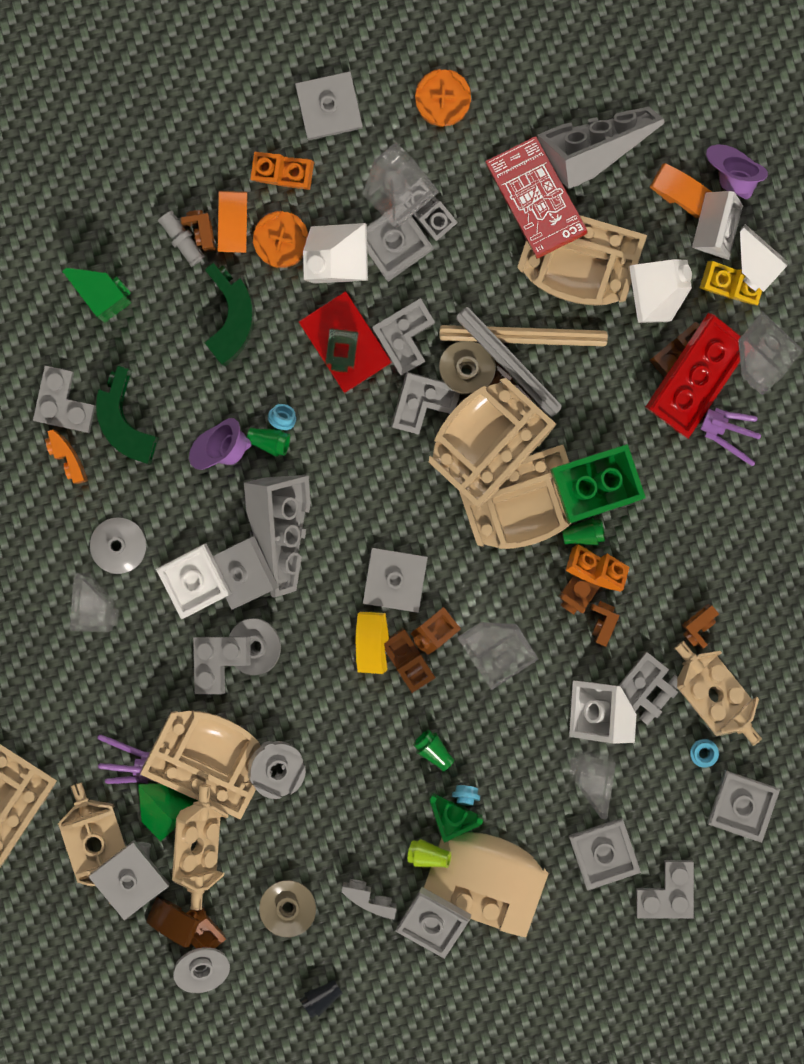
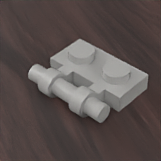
(640, 683)

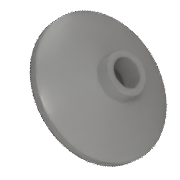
(132, 548)
(263, 632)
(201, 970)

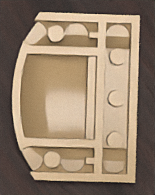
(589, 268)
(488, 439)
(524, 506)
(204, 750)
(21, 795)
(490, 881)

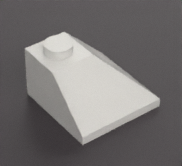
(336, 253)
(759, 260)
(660, 289)
(601, 713)

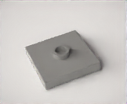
(329, 105)
(397, 248)
(245, 572)
(395, 580)
(743, 806)
(604, 854)
(129, 880)
(433, 922)

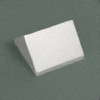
(718, 223)

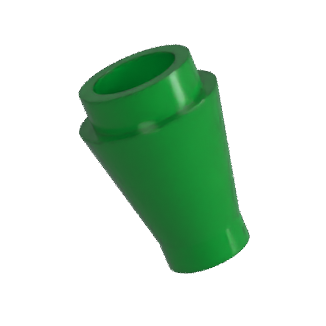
(270, 440)
(585, 532)
(433, 749)

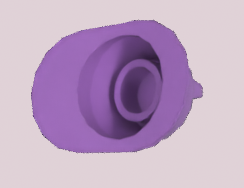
(736, 170)
(220, 445)

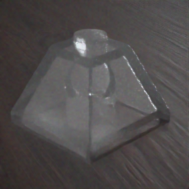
(397, 186)
(766, 353)
(91, 606)
(497, 651)
(594, 778)

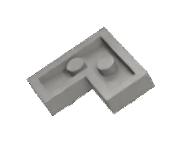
(397, 333)
(418, 395)
(54, 406)
(212, 656)
(673, 900)

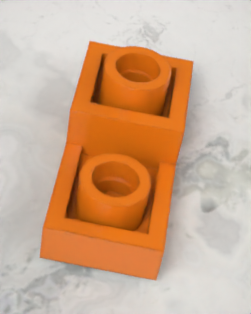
(282, 170)
(680, 189)
(232, 221)
(61, 448)
(601, 571)

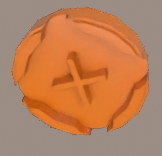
(443, 97)
(280, 239)

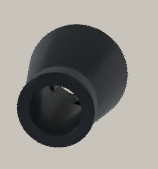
(320, 998)

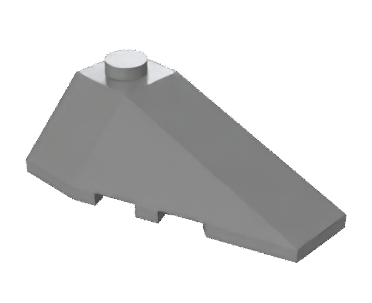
(589, 149)
(276, 518)

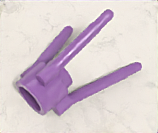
(715, 423)
(134, 769)

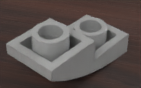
(435, 218)
(360, 894)

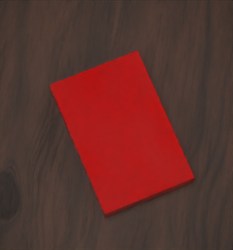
(344, 315)

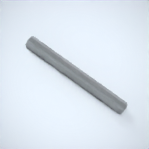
(508, 361)

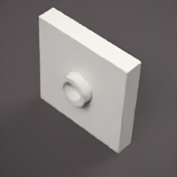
(193, 581)

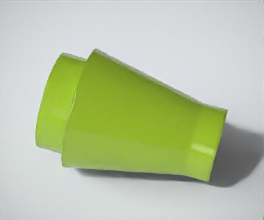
(428, 855)

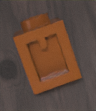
(203, 234)
(577, 594)
(702, 621)
(604, 628)
(435, 631)
(207, 932)

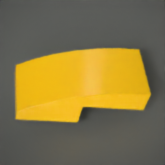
(728, 283)
(370, 640)

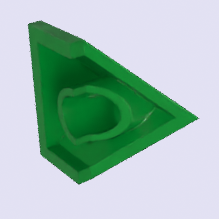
(161, 807)
(452, 818)

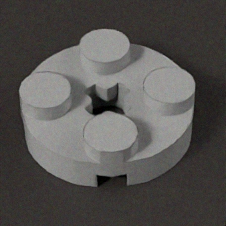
(282, 784)

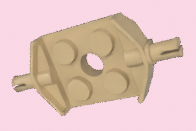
(734, 706)
(88, 820)
(197, 868)

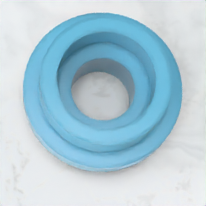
(282, 417)
(712, 756)
(466, 795)

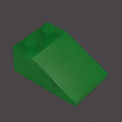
(598, 483)

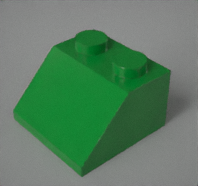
(100, 292)

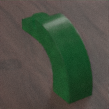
(240, 321)
(114, 424)

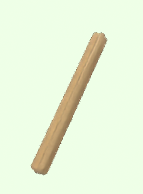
(530, 335)

